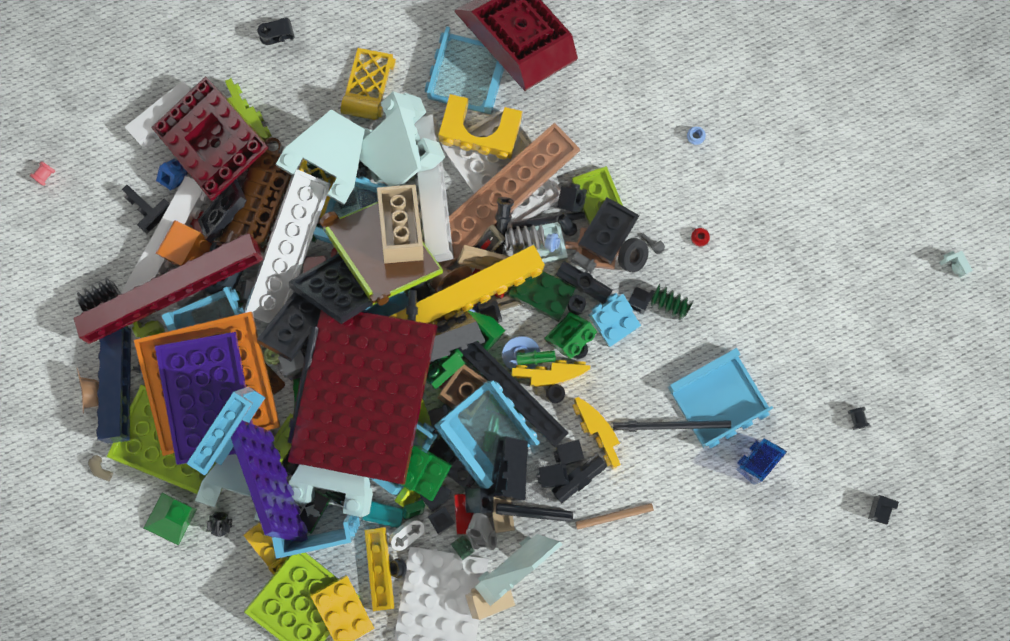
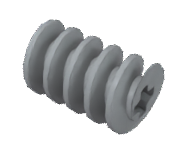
(525, 237)

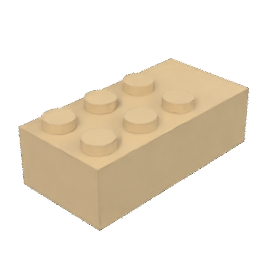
(400, 224)

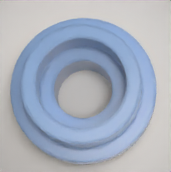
(698, 130)
(552, 242)

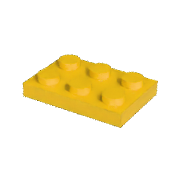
(342, 610)

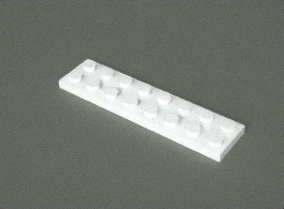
(287, 245)

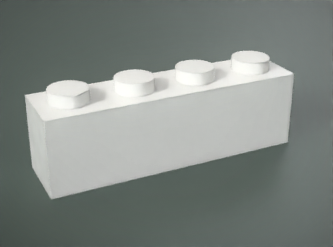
(141, 126)

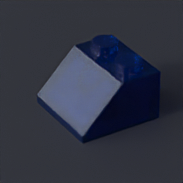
(760, 460)

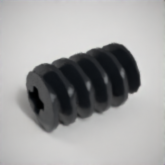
(97, 295)

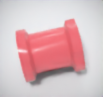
(42, 173)

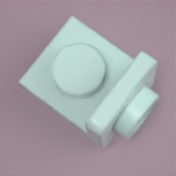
(959, 263)

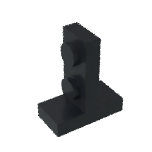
(151, 215)

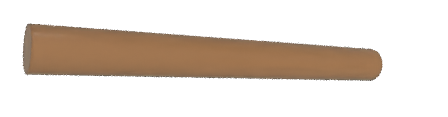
(614, 516)

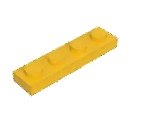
(379, 569)

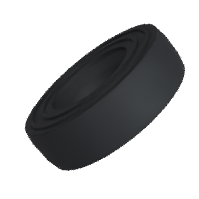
(640, 259)

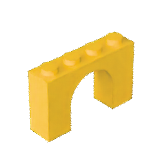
(499, 143)

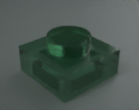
(463, 547)

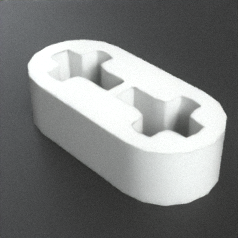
(406, 534)

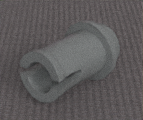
(583, 262)

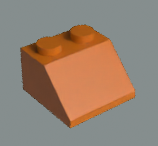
(182, 244)

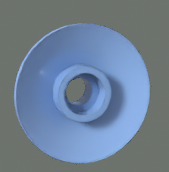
(511, 349)

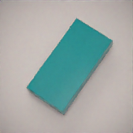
(384, 515)

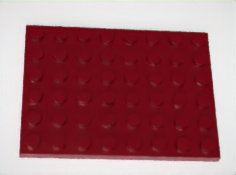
(363, 396)

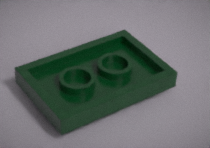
(544, 294)

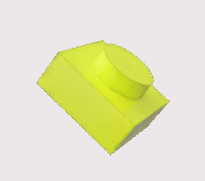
(407, 497)

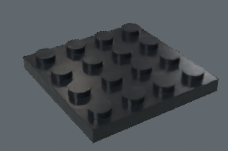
(332, 289)

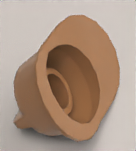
(450, 278)
(89, 391)

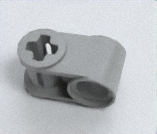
(481, 532)

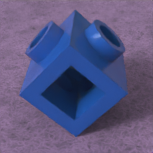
(171, 174)

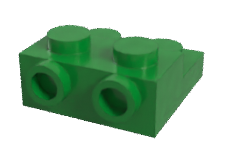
(571, 335)
(444, 367)
(425, 473)

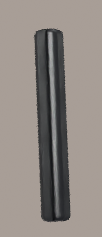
(534, 512)

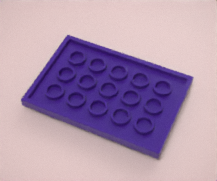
(196, 385)
(268, 483)

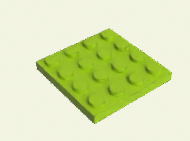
(286, 603)

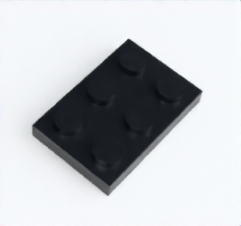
(222, 211)
(608, 230)

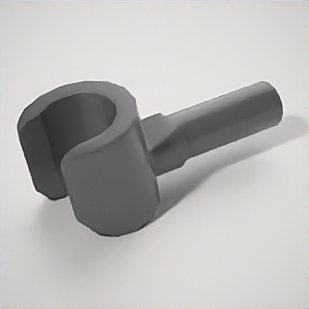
(656, 247)

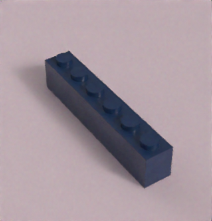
(114, 387)

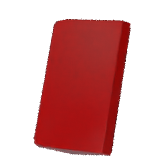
(462, 518)

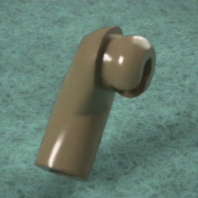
(95, 466)

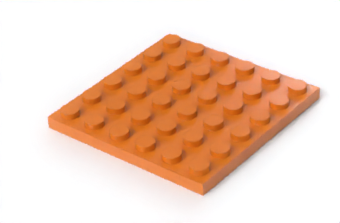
(252, 363)

